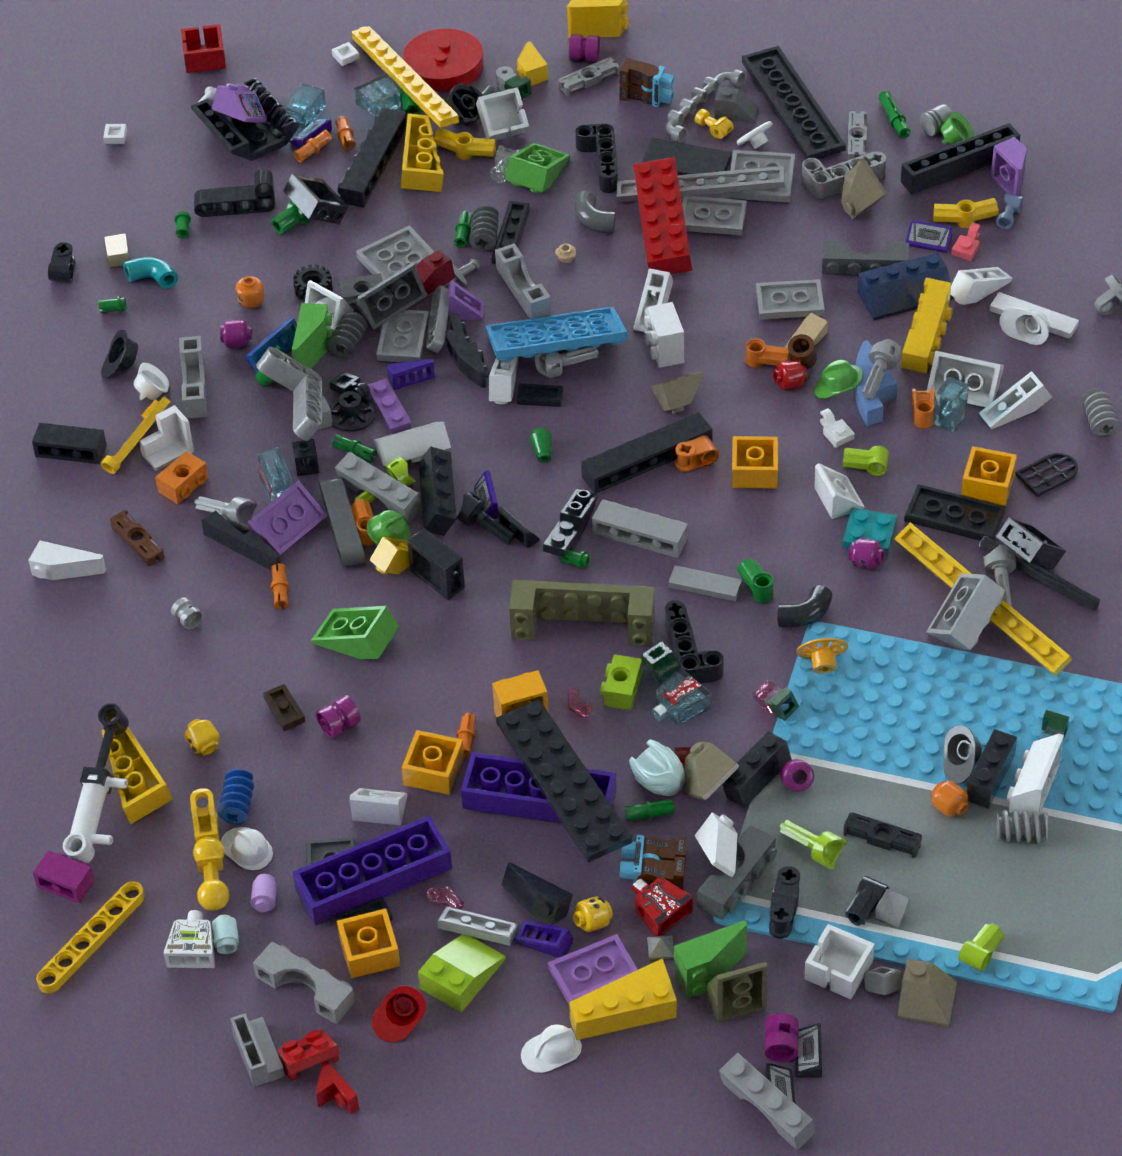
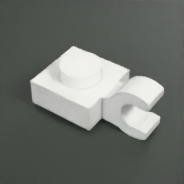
(835, 431)

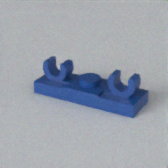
(281, 336)

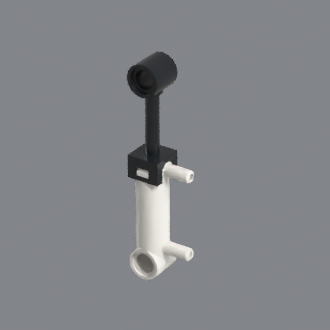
(96, 784)

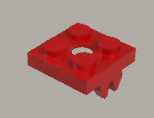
(296, 1059)

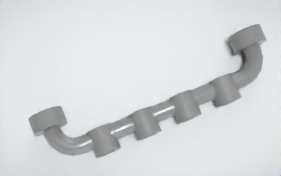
(679, 133)

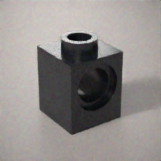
(305, 457)

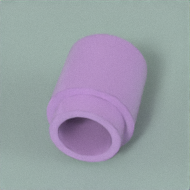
(264, 893)

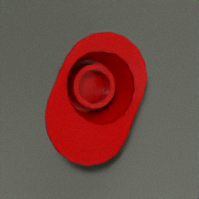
(398, 1013)

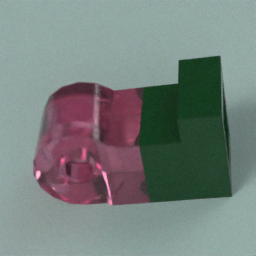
(772, 698)

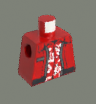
(661, 904)

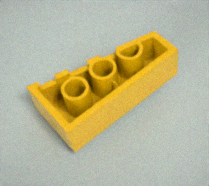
(927, 326)
(145, 786)
(625, 1003)

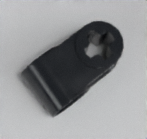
(61, 263)

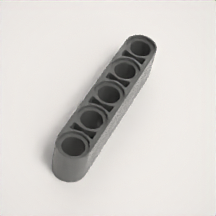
(342, 522)

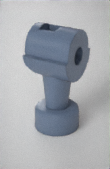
(1012, 206)

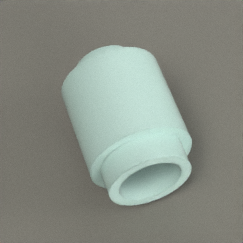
(225, 934)

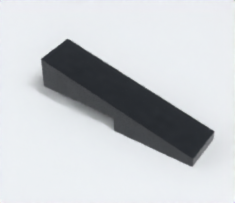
(248, 545)

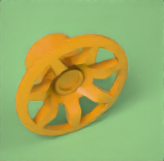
(822, 657)

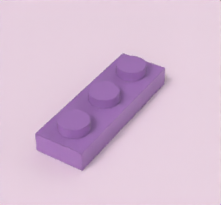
(389, 406)

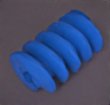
(236, 796)

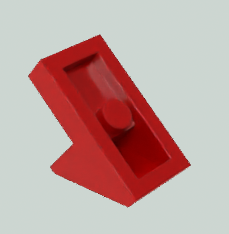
(332, 1086)

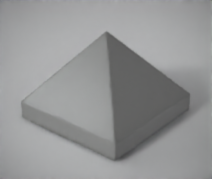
(660, 947)

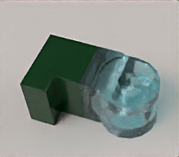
(1054, 724)

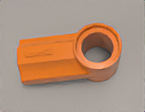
(759, 353)
(362, 514)

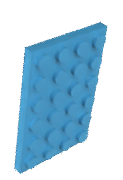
(556, 333)

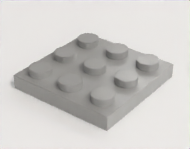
(751, 160)
(394, 252)

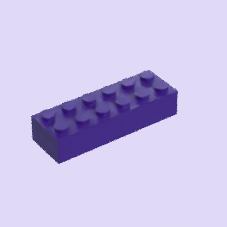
(507, 788)
(372, 870)

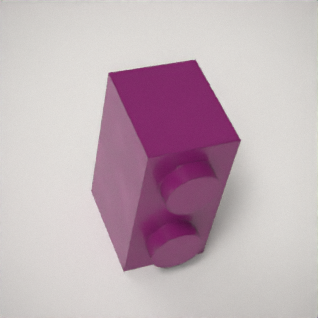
(63, 876)

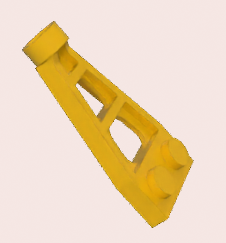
(112, 464)

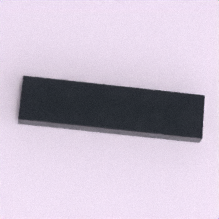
(512, 226)

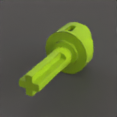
(396, 469)
(824, 847)

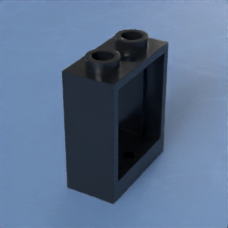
(315, 199)
(1030, 544)
(436, 564)

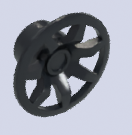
(351, 408)

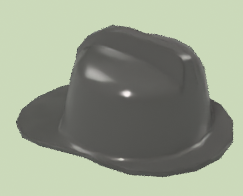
(960, 753)

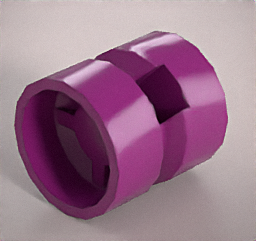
(584, 48)
(336, 717)
(781, 1037)

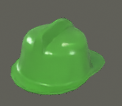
(956, 129)
(838, 378)
(389, 525)

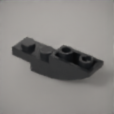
(466, 353)
(572, 523)

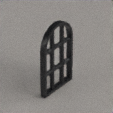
(1040, 472)

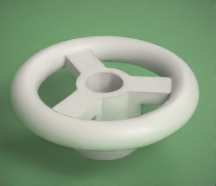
(756, 136)

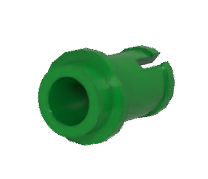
(182, 222)
(110, 305)
(576, 558)

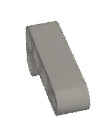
(829, 181)

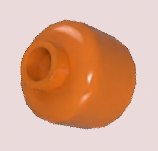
(250, 292)
(949, 799)

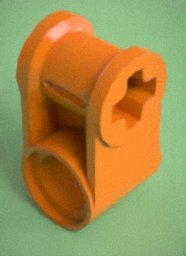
(923, 407)
(696, 452)

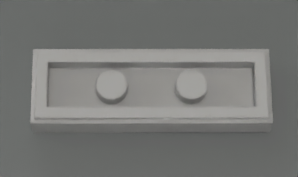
(705, 583)
(477, 926)

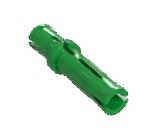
(897, 119)

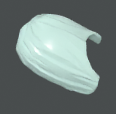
(658, 770)

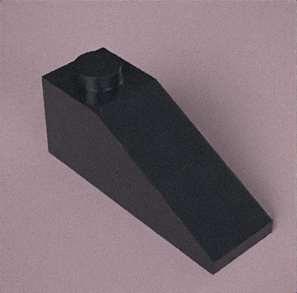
(536, 894)

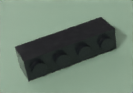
(437, 491)

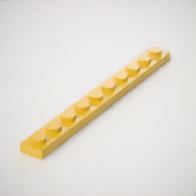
(405, 77)
(1003, 617)

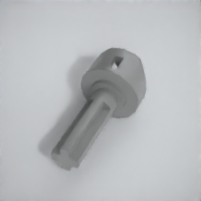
(882, 361)
(555, 362)
(238, 511)
(1000, 563)

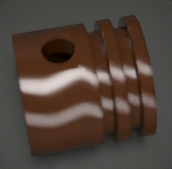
(802, 349)

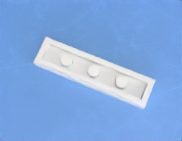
(1059, 323)

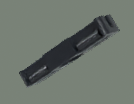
(867, 828)

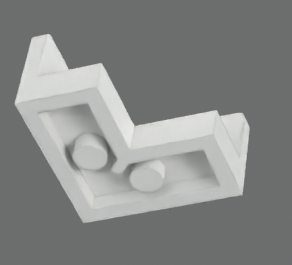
(169, 441)

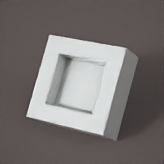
(345, 54)
(115, 134)

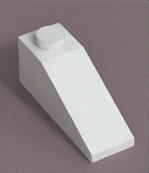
(976, 284)
(655, 292)
(502, 380)
(1016, 402)
(63, 562)
(719, 842)

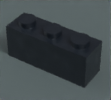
(69, 443)
(991, 768)
(757, 769)

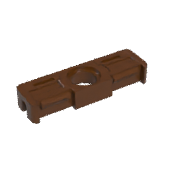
(144, 548)

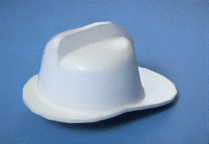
(1025, 325)
(150, 382)
(247, 848)
(551, 1049)

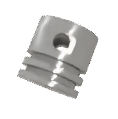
(934, 119)

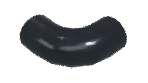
(805, 612)

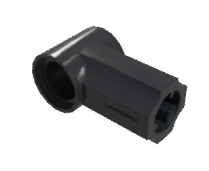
(866, 899)

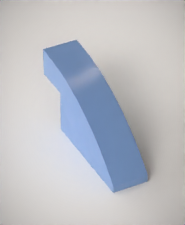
(872, 410)

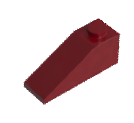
(435, 271)

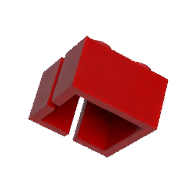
(206, 56)

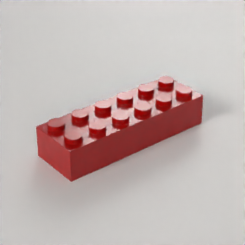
(662, 216)

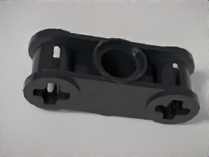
(784, 902)

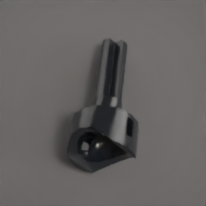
(472, 511)

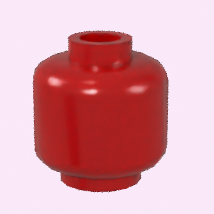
(790, 375)

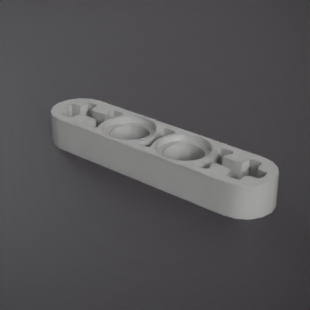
(437, 319)

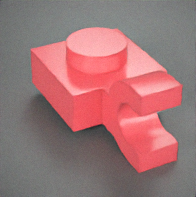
(967, 245)

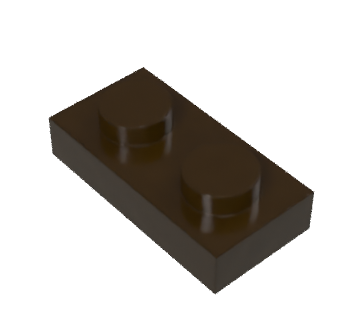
(284, 707)

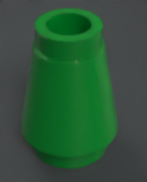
(542, 443)

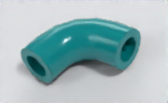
(151, 268)

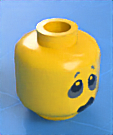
(202, 737)
(592, 914)

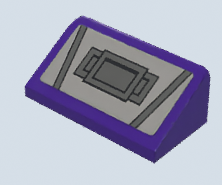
(311, 131)
(929, 236)
(485, 490)

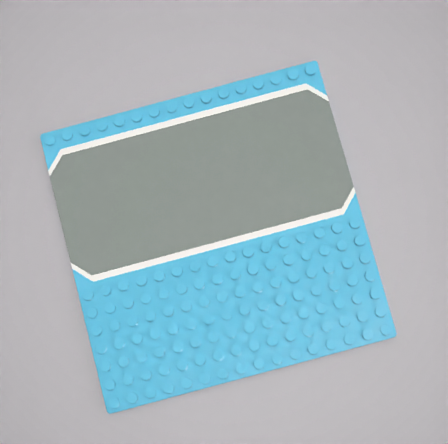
(879, 752)

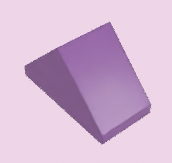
(464, 303)

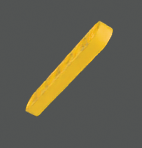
(87, 934)

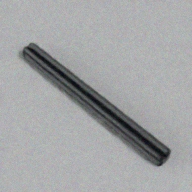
(1047, 577)

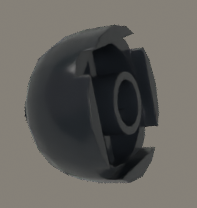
(463, 102)

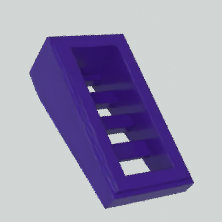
(403, 373)
(557, 947)

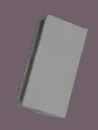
(257, 1049)

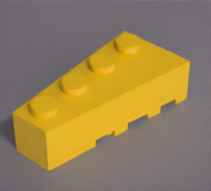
(420, 160)

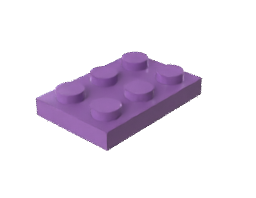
(287, 518)
(591, 967)

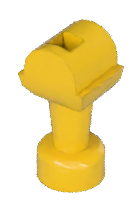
(718, 128)

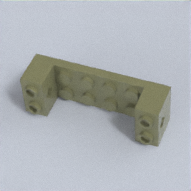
(582, 603)

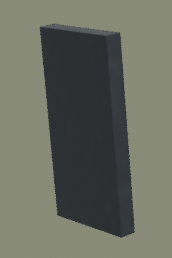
(688, 158)
(954, 513)

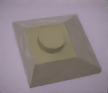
(861, 190)
(677, 391)
(706, 770)
(926, 994)

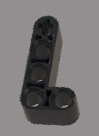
(600, 139)
(237, 199)
(702, 666)

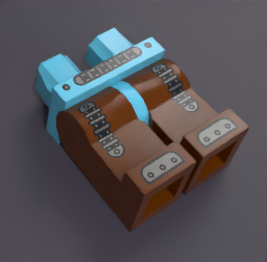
(645, 83)
(655, 860)

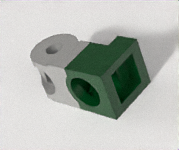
(508, 80)

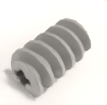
(1100, 412)
(1022, 826)

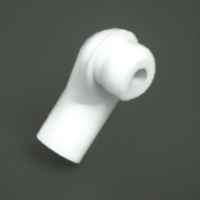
(209, 93)

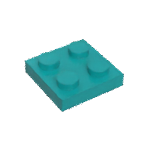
(870, 526)

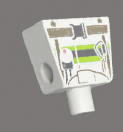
(190, 943)

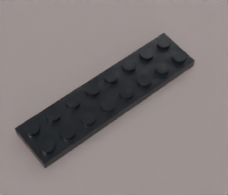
(793, 103)
(564, 780)

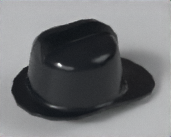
(120, 355)

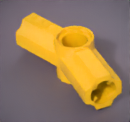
(465, 144)
(965, 212)

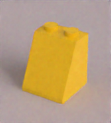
(597, 17)

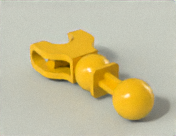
(208, 852)

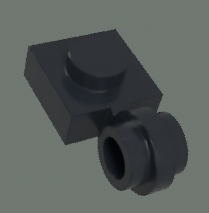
(348, 382)

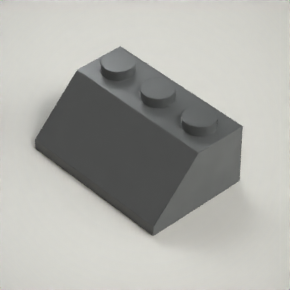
(391, 296)

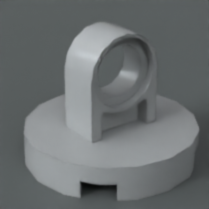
(1113, 295)

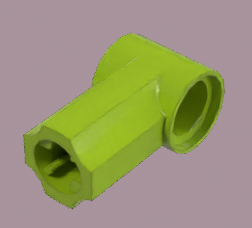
(873, 460)
(980, 950)

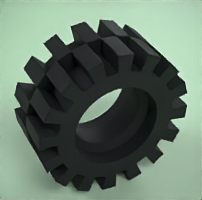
(315, 274)

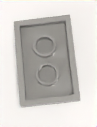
(714, 215)
(789, 299)
(403, 337)

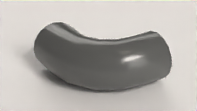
(591, 216)

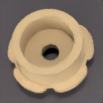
(565, 253)

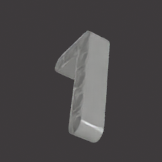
(305, 386)

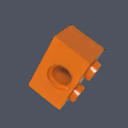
(182, 477)

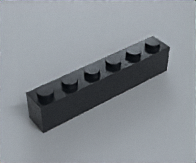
(372, 157)
(954, 159)
(642, 453)

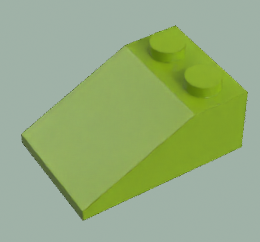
(459, 971)

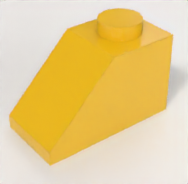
(532, 65)
(391, 556)

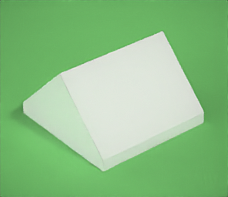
(336, 305)
(835, 492)
(378, 806)

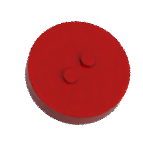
(445, 57)

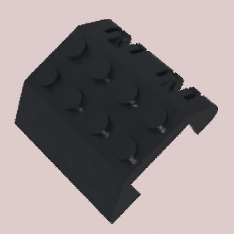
(250, 139)

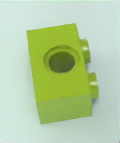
(622, 682)

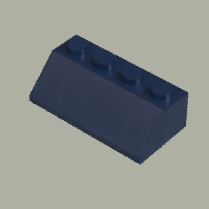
(899, 285)

